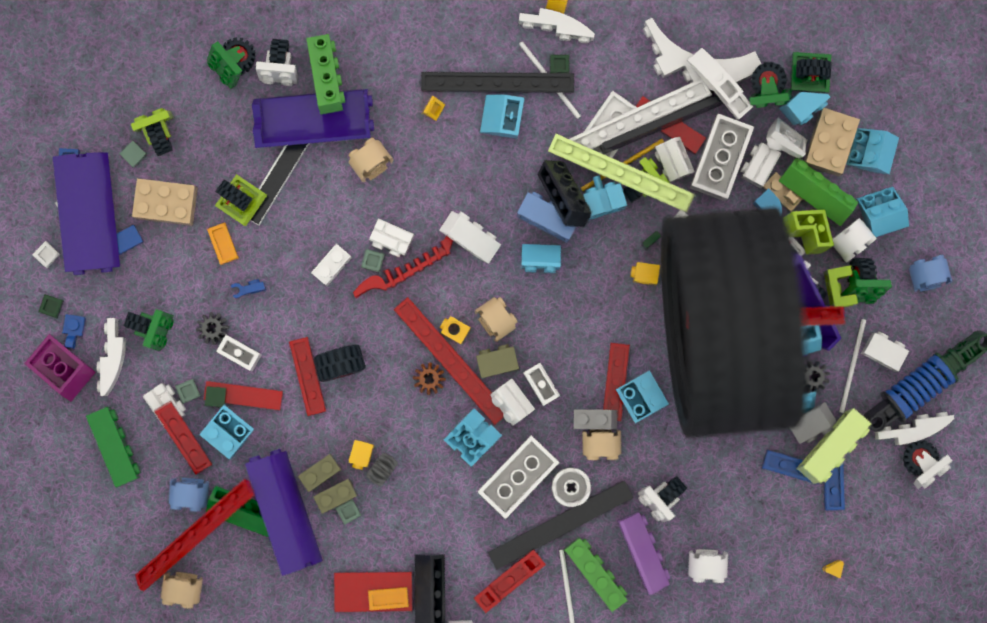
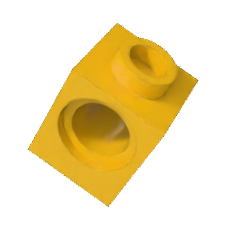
(645, 273)
(464, 329)
(361, 454)

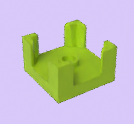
(834, 288)

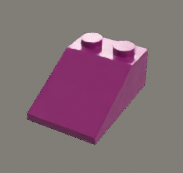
(60, 368)

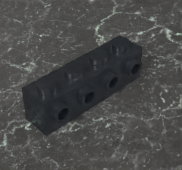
(564, 193)
(429, 588)

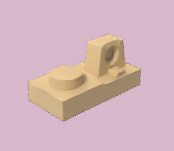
(785, 195)

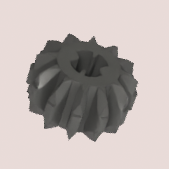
(205, 327)
(820, 376)
(382, 469)

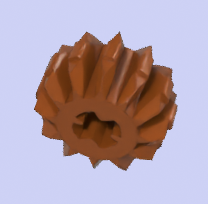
(435, 376)

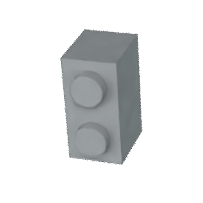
(595, 419)
(814, 422)

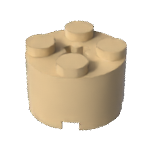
(370, 160)
(496, 319)
(601, 444)
(181, 589)

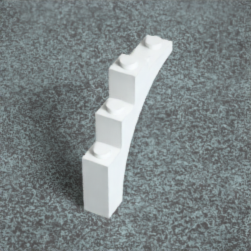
(674, 58)

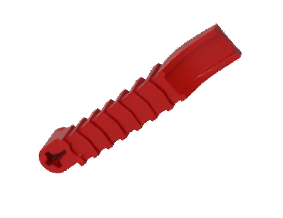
(377, 282)

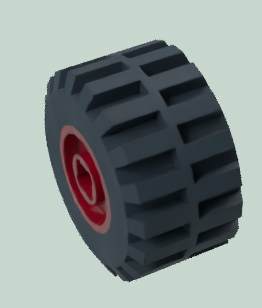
(339, 363)

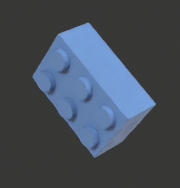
(544, 216)

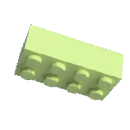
(834, 446)

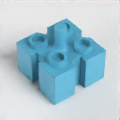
(604, 199)
(472, 437)

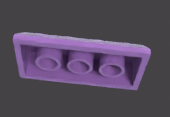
(643, 552)

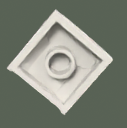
(784, 138)

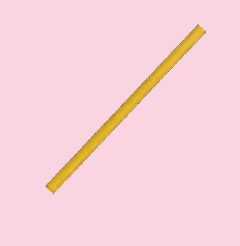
(628, 161)

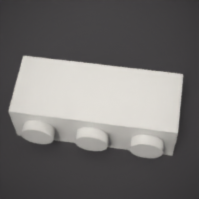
(470, 236)

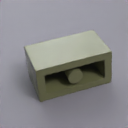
(497, 362)
(319, 472)
(335, 496)

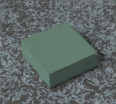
(133, 154)
(372, 260)
(188, 391)
(348, 511)

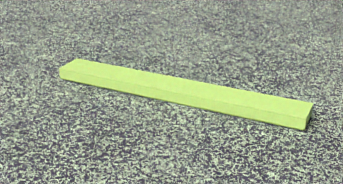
(621, 173)

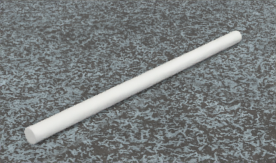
(542, 70)
(852, 366)
(566, 585)

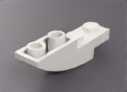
(565, 26)
(720, 82)
(111, 366)
(921, 428)

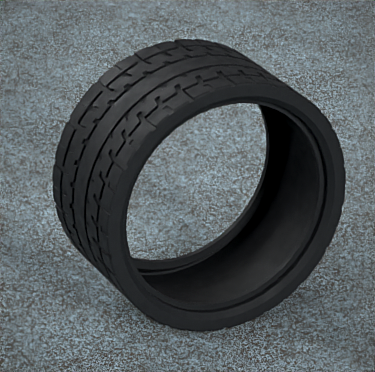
(733, 322)

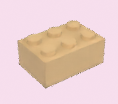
(831, 141)
(164, 202)

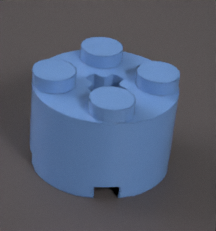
(930, 274)
(188, 493)

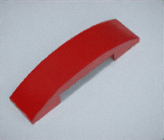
(509, 580)

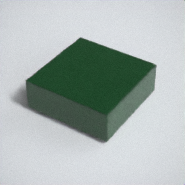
(559, 63)
(650, 240)
(51, 306)
(215, 396)

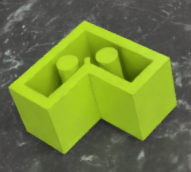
(813, 229)

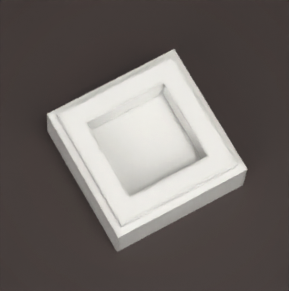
(46, 254)

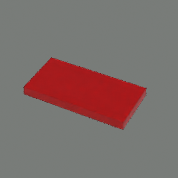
(353, 587)

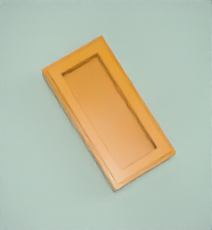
(222, 243)
(388, 598)

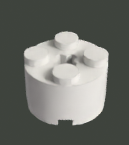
(853, 240)
(571, 498)
(708, 565)

